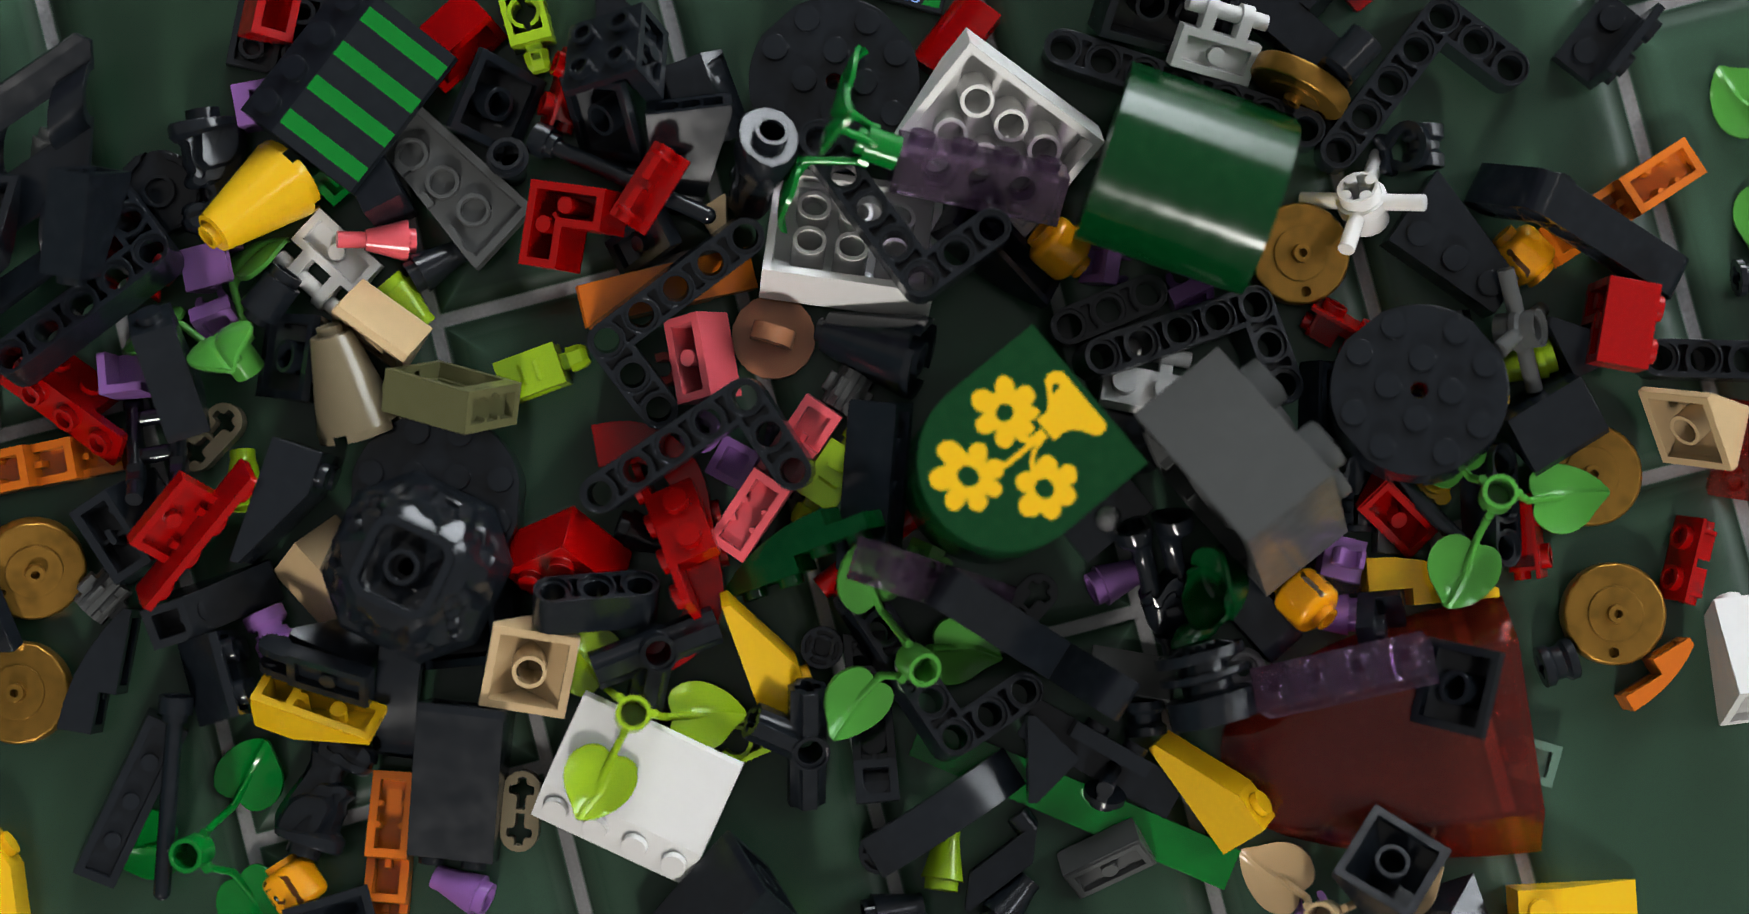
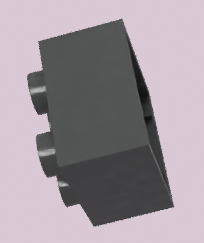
(1245, 469)

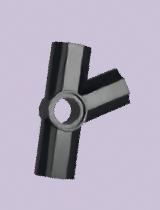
(651, 672)
(787, 732)

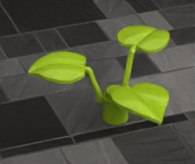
(601, 780)

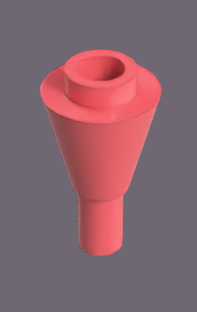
(390, 240)

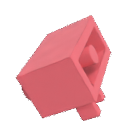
(699, 355)

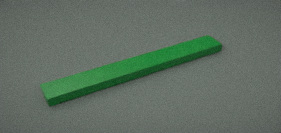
(1169, 841)

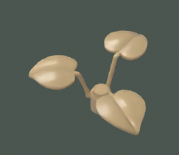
(1283, 871)

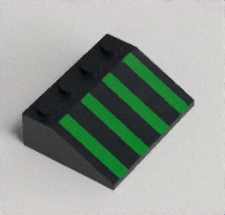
(349, 87)

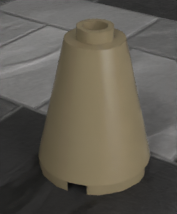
(345, 387)

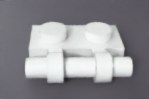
(1213, 52)
(344, 265)
(1137, 386)

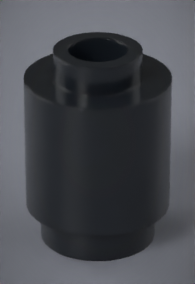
(270, 295)

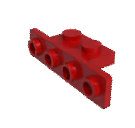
(73, 404)
(182, 525)
(683, 532)

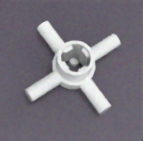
(1363, 203)

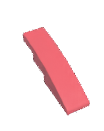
(760, 495)

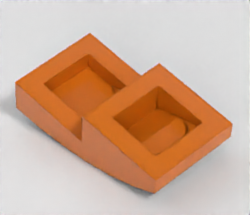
(1663, 666)

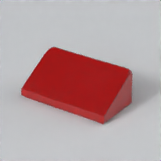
(1394, 516)

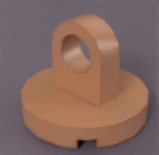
(773, 338)

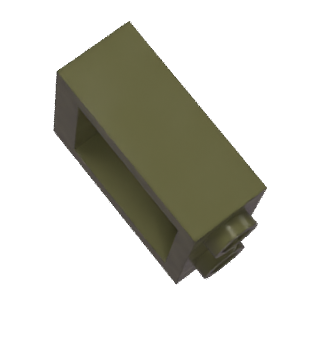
(451, 396)

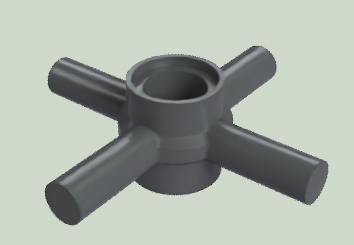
(1520, 329)

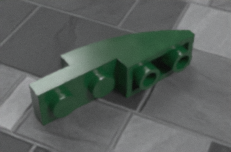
(796, 546)

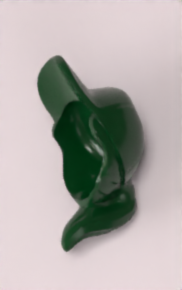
(1211, 596)

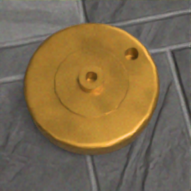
(1300, 83)
(1302, 255)
(1618, 467)
(39, 567)
(1613, 613)
(31, 692)

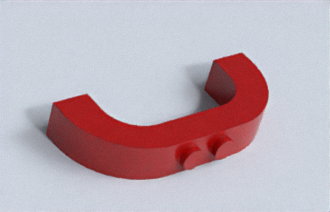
(706, 578)

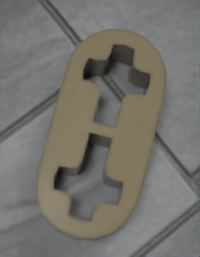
(222, 441)
(511, 811)

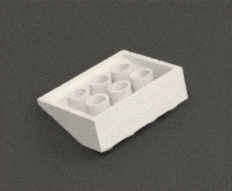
(997, 103)
(826, 259)
(675, 797)

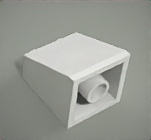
(1729, 656)

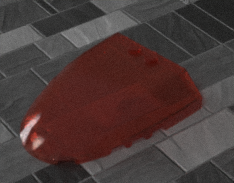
(1342, 759)

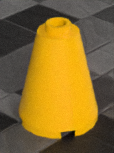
(259, 199)

